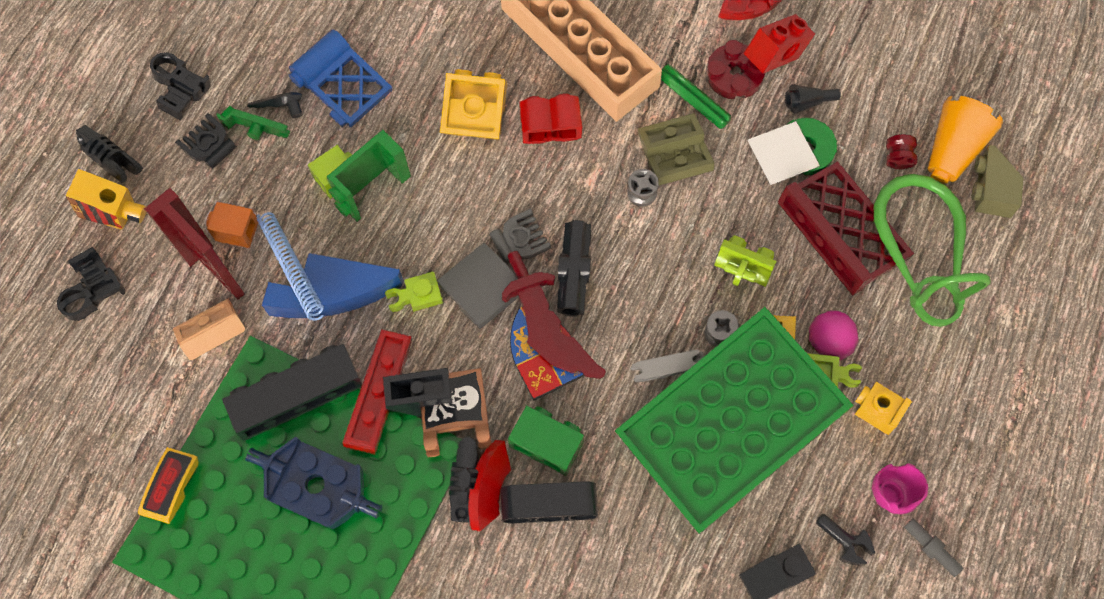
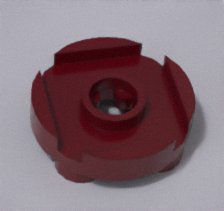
(731, 85)

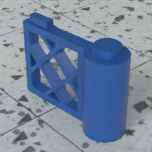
(323, 62)

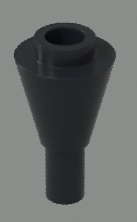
(802, 97)

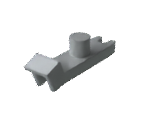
(666, 365)

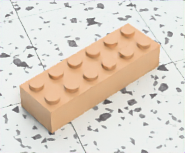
(589, 50)

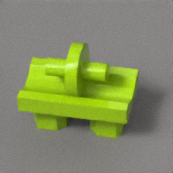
(745, 263)

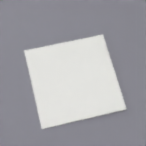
(783, 153)

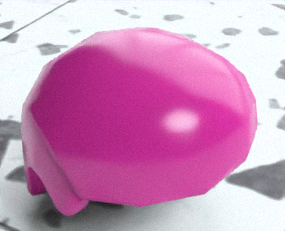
(833, 334)
(899, 488)

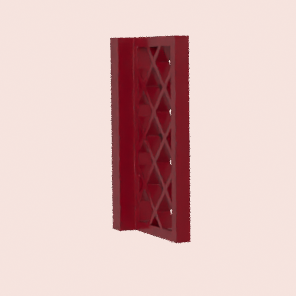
(827, 236)
(188, 238)

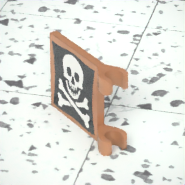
(465, 412)

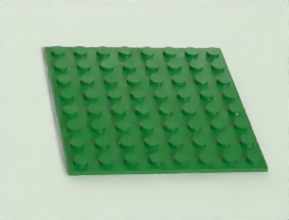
(245, 547)

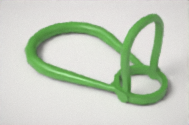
(950, 282)

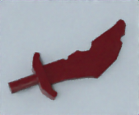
(544, 325)

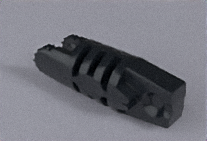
(106, 153)
(463, 479)

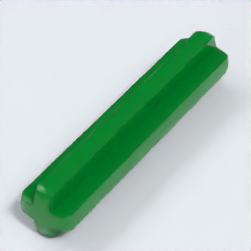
(695, 96)

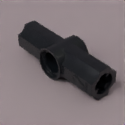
(574, 268)

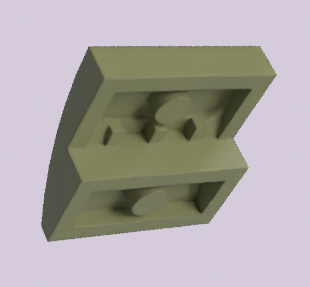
(676, 149)

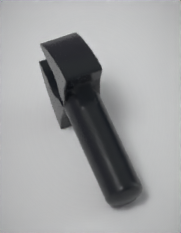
(847, 541)

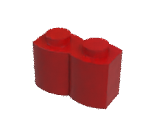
(550, 119)

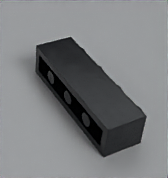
(291, 392)

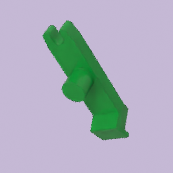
(256, 124)

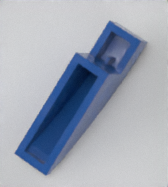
(338, 284)

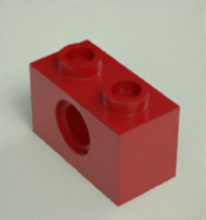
(779, 43)

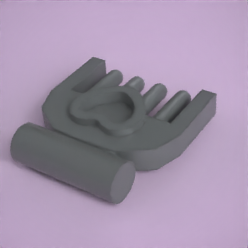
(517, 237)

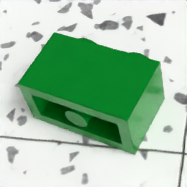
(546, 439)

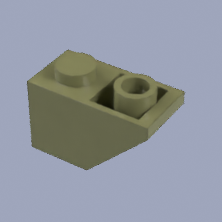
(998, 184)

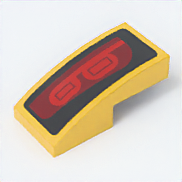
(167, 485)

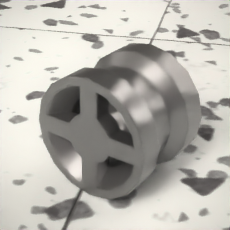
(641, 180)
(716, 334)

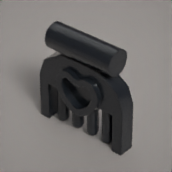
(211, 145)

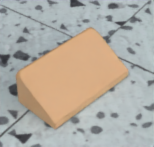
(208, 329)

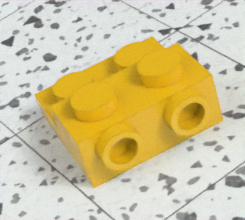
(473, 104)

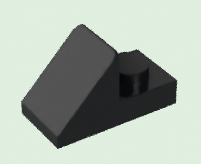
(415, 390)
(777, 573)

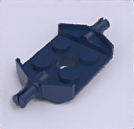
(292, 468)

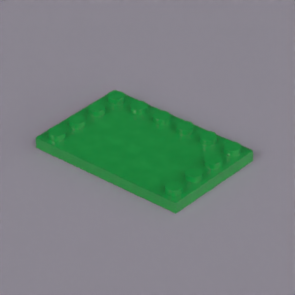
(733, 419)

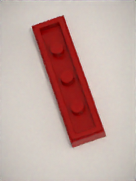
(370, 409)

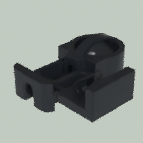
(180, 83)
(97, 282)

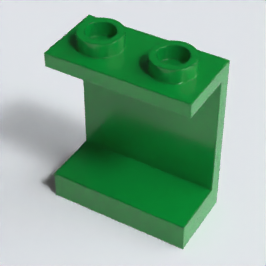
(362, 168)

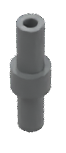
(933, 547)

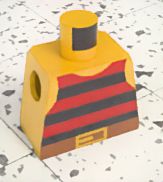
(103, 201)

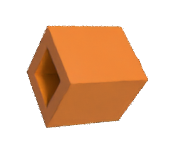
(232, 224)

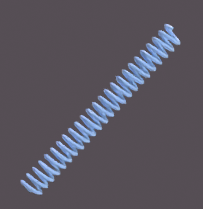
(273, 244)

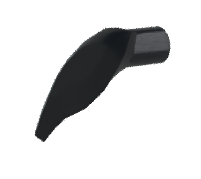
(281, 100)

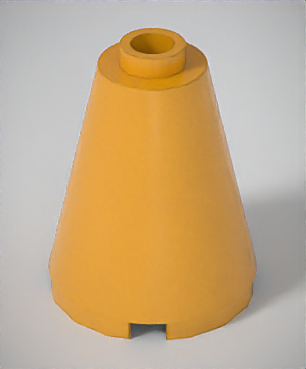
(960, 136)

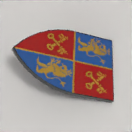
(534, 370)

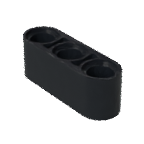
(549, 502)

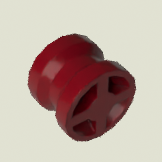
(901, 151)

